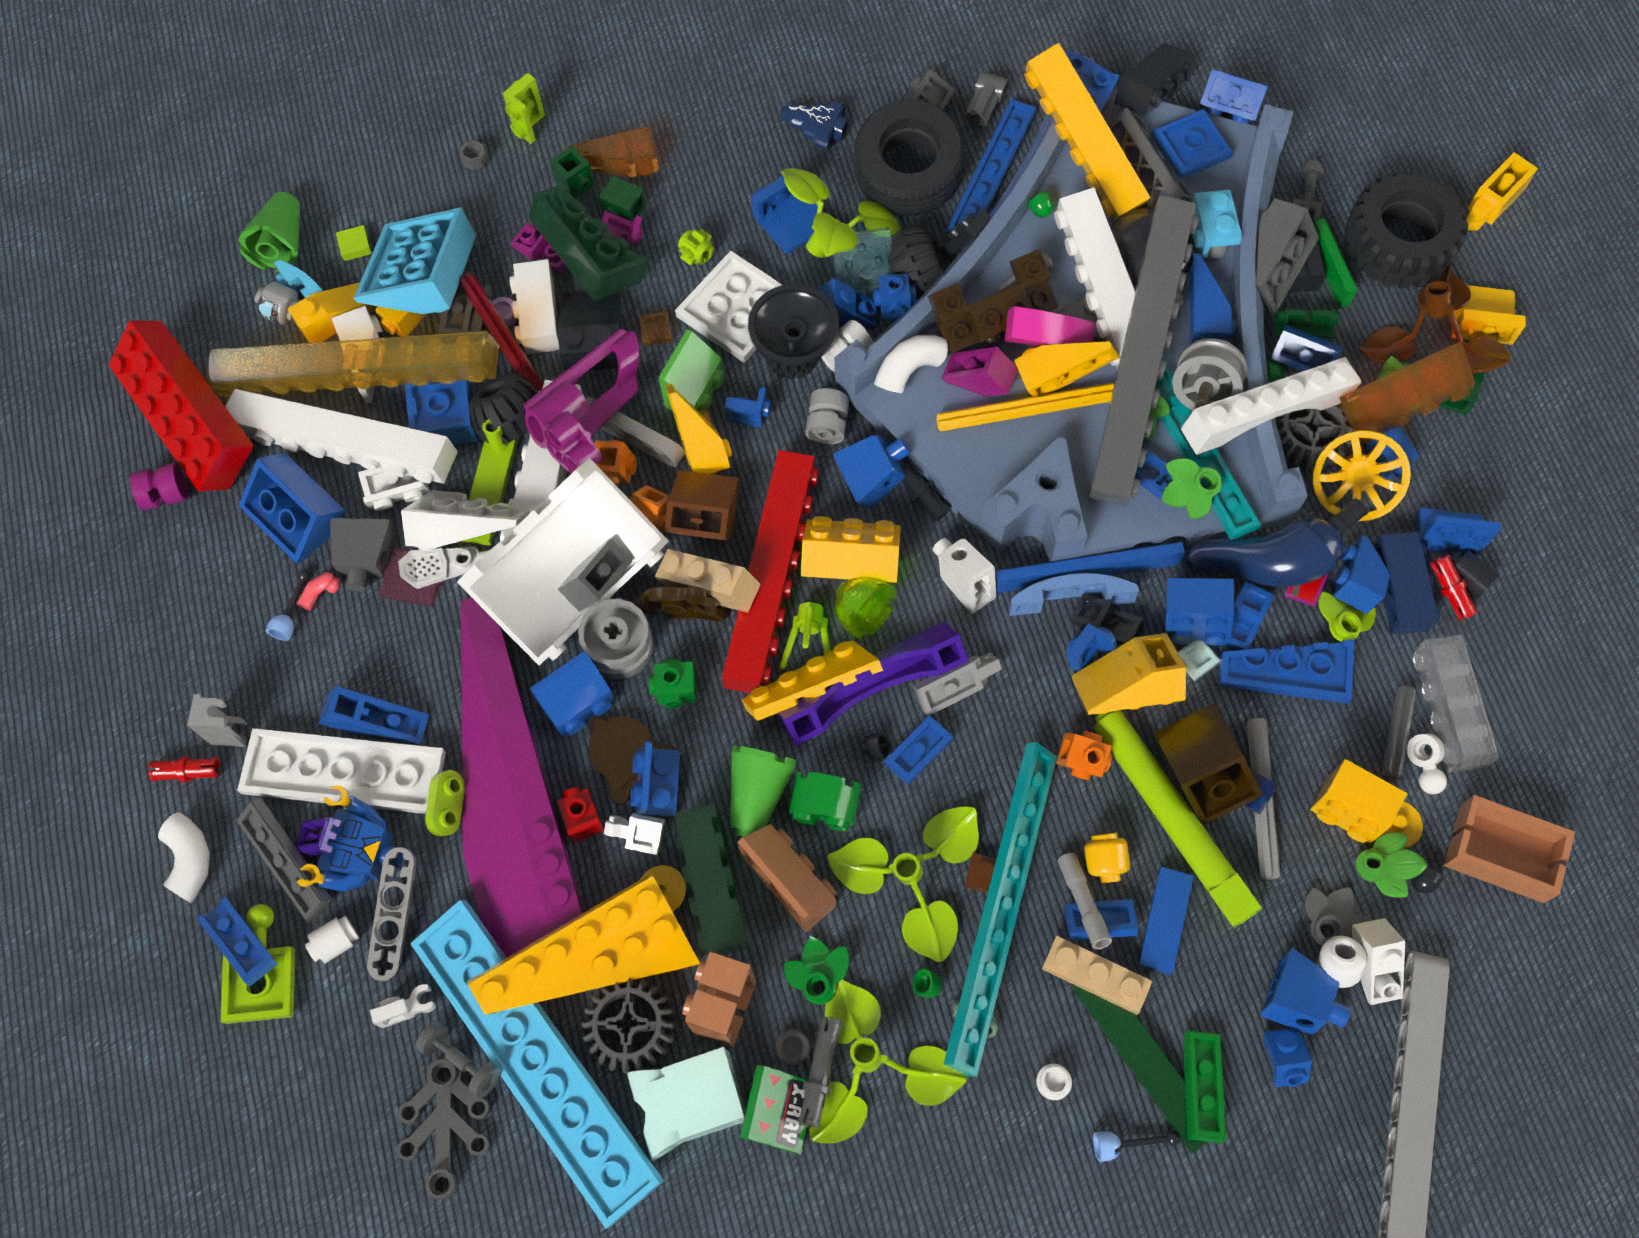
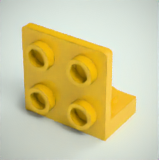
(1490, 315)

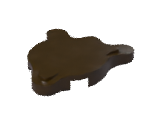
(681, 603)
(613, 749)

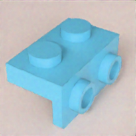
(1216, 222)

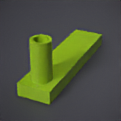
(492, 474)

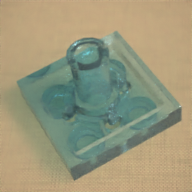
(863, 261)

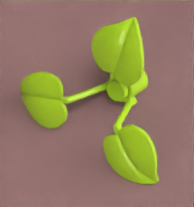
(830, 234)
(862, 868)
(927, 1081)

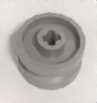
(616, 638)

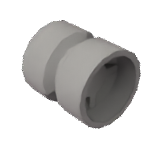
(827, 416)

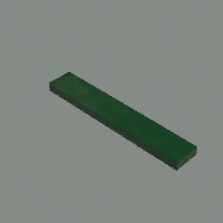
(1143, 1059)

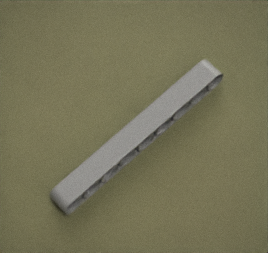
(1414, 1098)

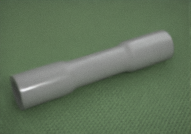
(1091, 917)

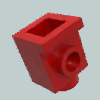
(585, 823)

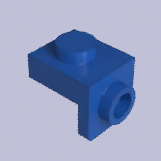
(1084, 647)
(1288, 1057)

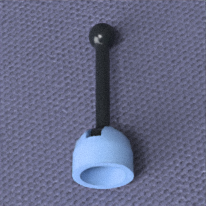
(282, 625)
(1109, 1146)

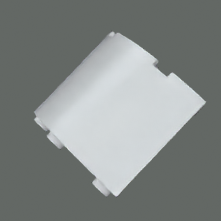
(523, 572)

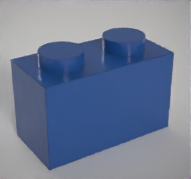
(1304, 350)

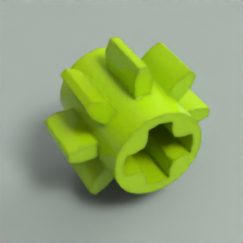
(696, 247)

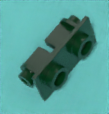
(1314, 322)

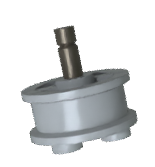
(1209, 373)

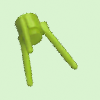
(810, 621)

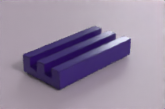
(322, 838)

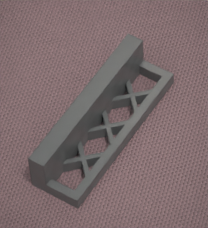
(1153, 154)

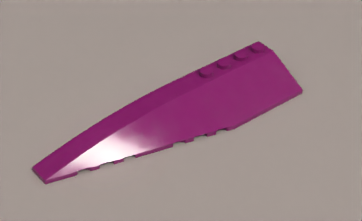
(508, 814)

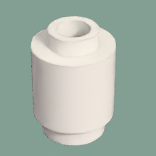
(331, 939)

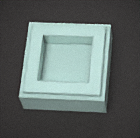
(1198, 659)

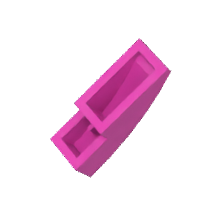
(1046, 328)

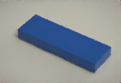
(1165, 921)

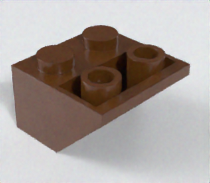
(702, 505)

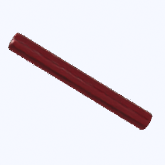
(499, 330)

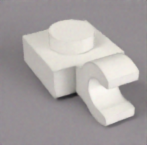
(641, 832)
(397, 1010)

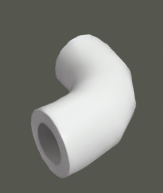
(907, 357)
(190, 856)

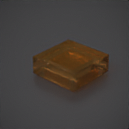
(655, 328)

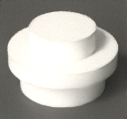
(1054, 1082)

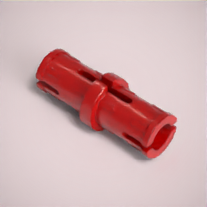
(1453, 587)
(184, 769)

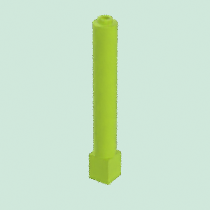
(1177, 818)

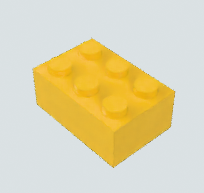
(850, 549)

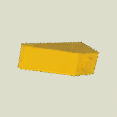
(315, 312)
(1057, 365)
(701, 441)

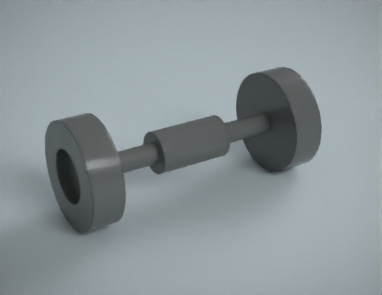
(433, 1038)

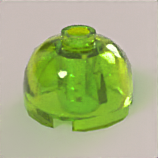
(863, 604)

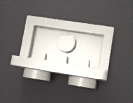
(384, 488)

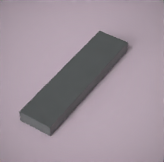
(282, 859)

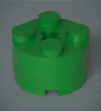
(824, 800)

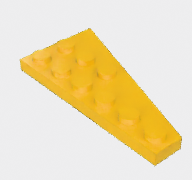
(614, 941)

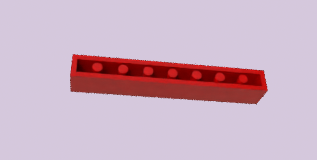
(771, 566)

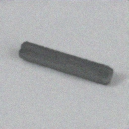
(1399, 732)

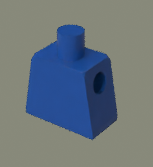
(872, 467)
(1303, 996)

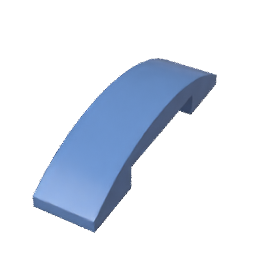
(1073, 585)

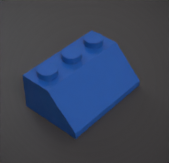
(289, 506)

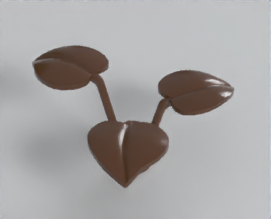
(1437, 300)

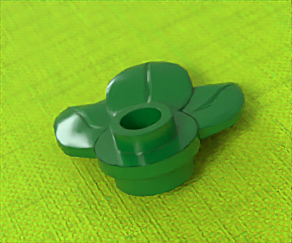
(818, 966)

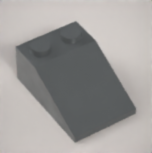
(1283, 248)

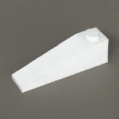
(449, 518)

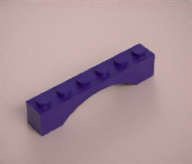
(917, 657)

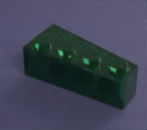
(584, 245)
(711, 881)

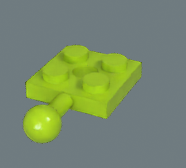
(277, 998)

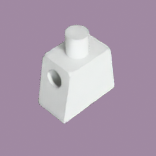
(966, 573)

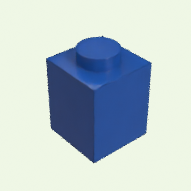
(1388, 454)

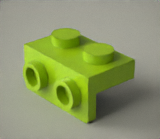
(524, 107)

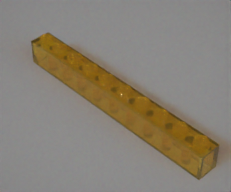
(354, 363)

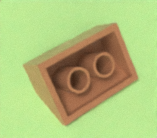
(788, 875)

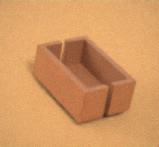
(1509, 849)
(722, 989)

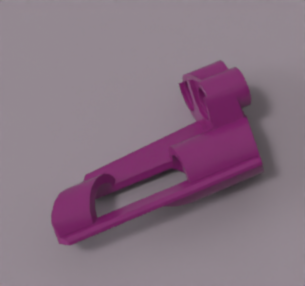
(561, 415)

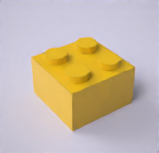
(1358, 802)

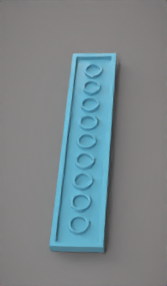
(541, 1071)

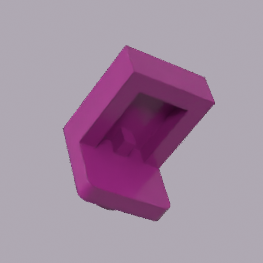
(623, 228)

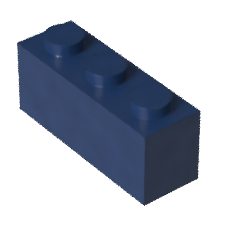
(1409, 591)

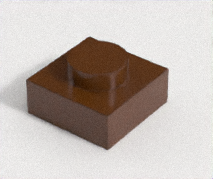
(980, 872)

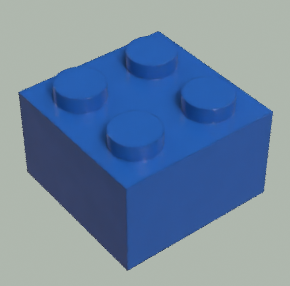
(1199, 610)

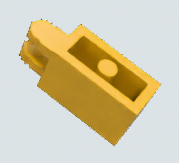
(1500, 191)

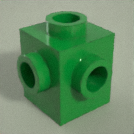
(673, 683)

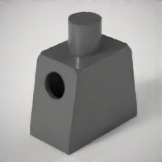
(361, 548)

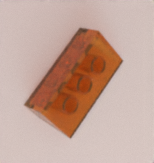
(1409, 391)

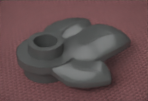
(1333, 911)

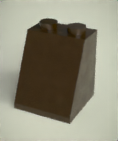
(1208, 764)

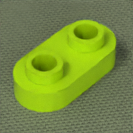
(445, 801)

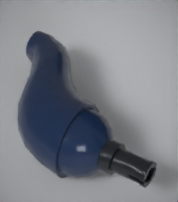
(1281, 559)

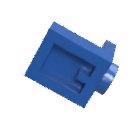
(748, 412)

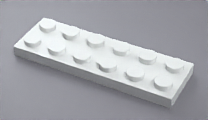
(308, 765)

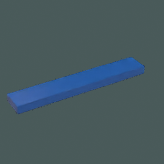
(995, 161)
(1104, 564)

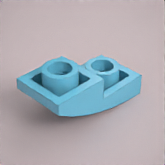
(296, 279)

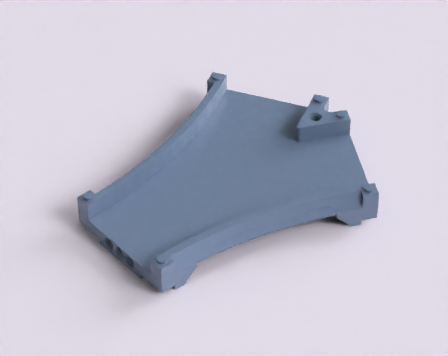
(997, 467)

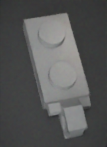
(956, 684)

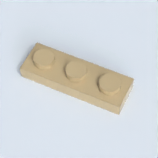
(1097, 975)

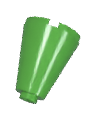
(273, 233)
(756, 787)

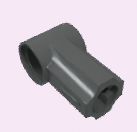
(988, 93)

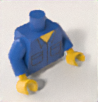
(356, 850)

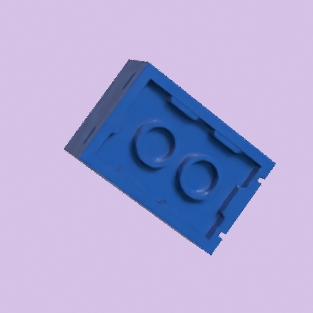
(442, 410)

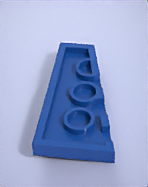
(1309, 672)

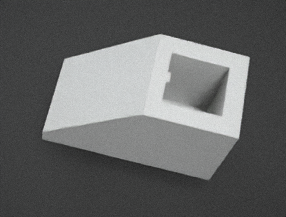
(1385, 960)

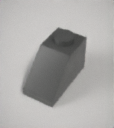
(595, 575)

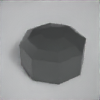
(473, 155)

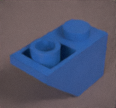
(850, 304)
(1362, 577)

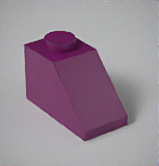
(981, 371)

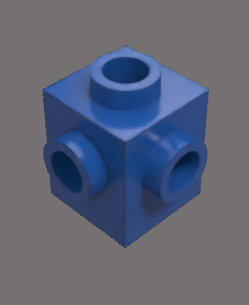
(893, 296)

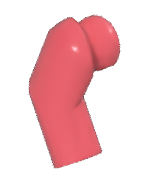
(315, 587)

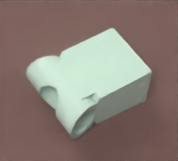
(687, 1100)

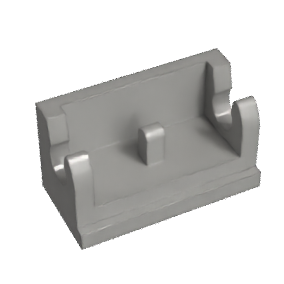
(213, 723)

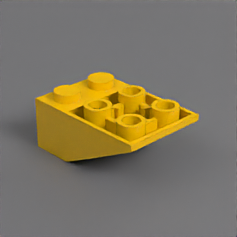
(1133, 676)

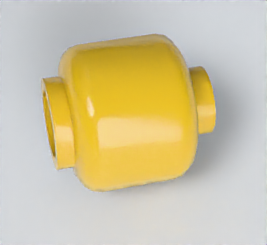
(1107, 857)

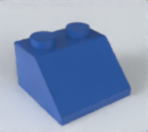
(573, 695)

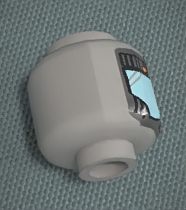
(275, 300)

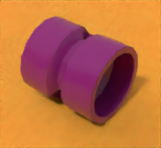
(154, 488)

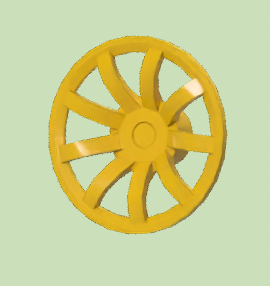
(1362, 472)

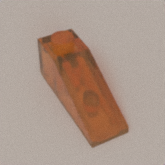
(622, 153)

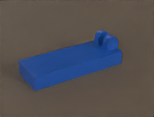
(237, 942)

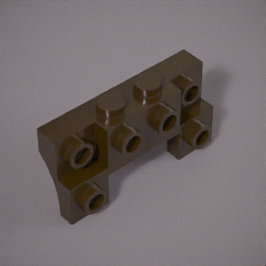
(987, 318)

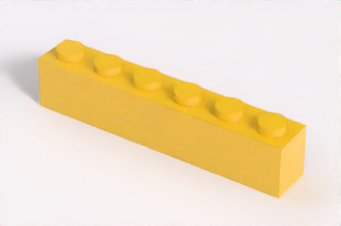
(1086, 132)

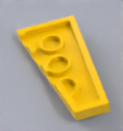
(811, 679)

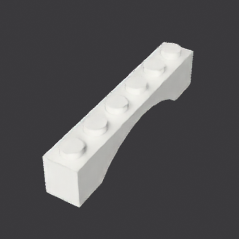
(1228, 418)

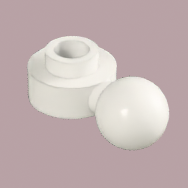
(1431, 779)

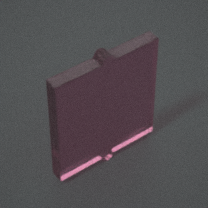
(398, 589)

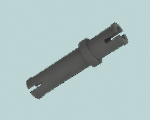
(817, 1086)

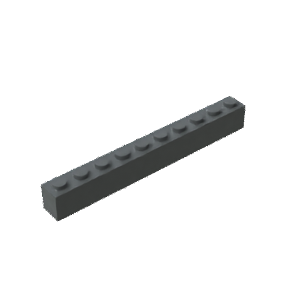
(1142, 351)

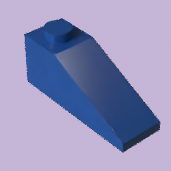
(1208, 306)
(372, 717)

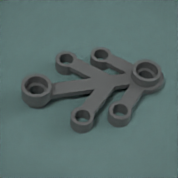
(442, 1120)

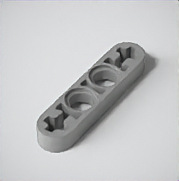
(643, 438)
(386, 912)

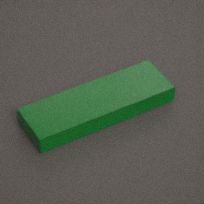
(1335, 268)
(1204, 1087)

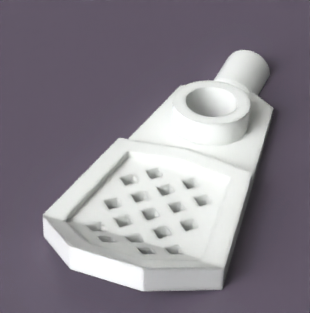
(446, 563)

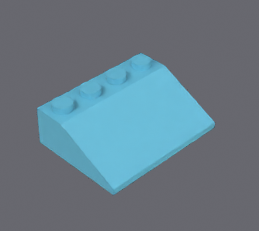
(418, 263)

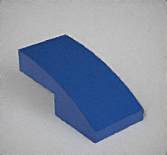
(1248, 615)

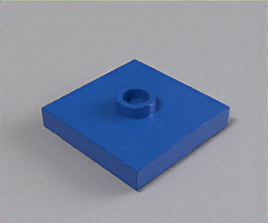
(1192, 143)

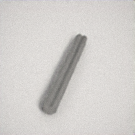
(1265, 822)

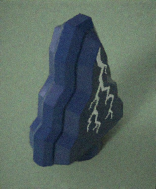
(818, 122)

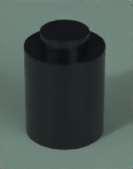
(1475, 572)

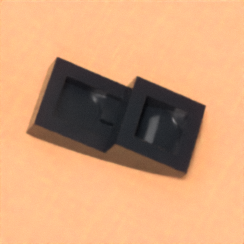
(1102, 614)

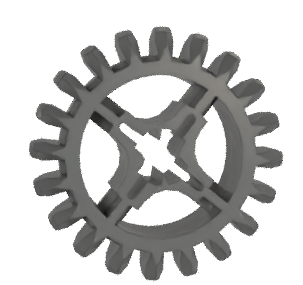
(1298, 439)
(611, 1024)

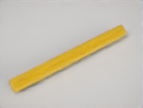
(1024, 407)

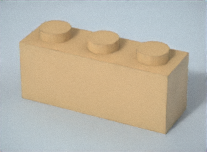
(724, 582)

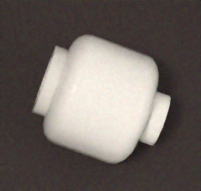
(1343, 960)

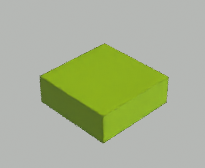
(353, 243)

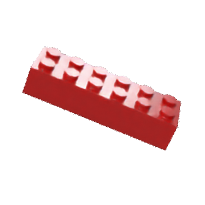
(180, 405)

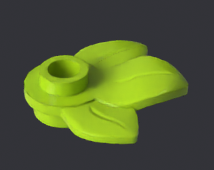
(1343, 619)

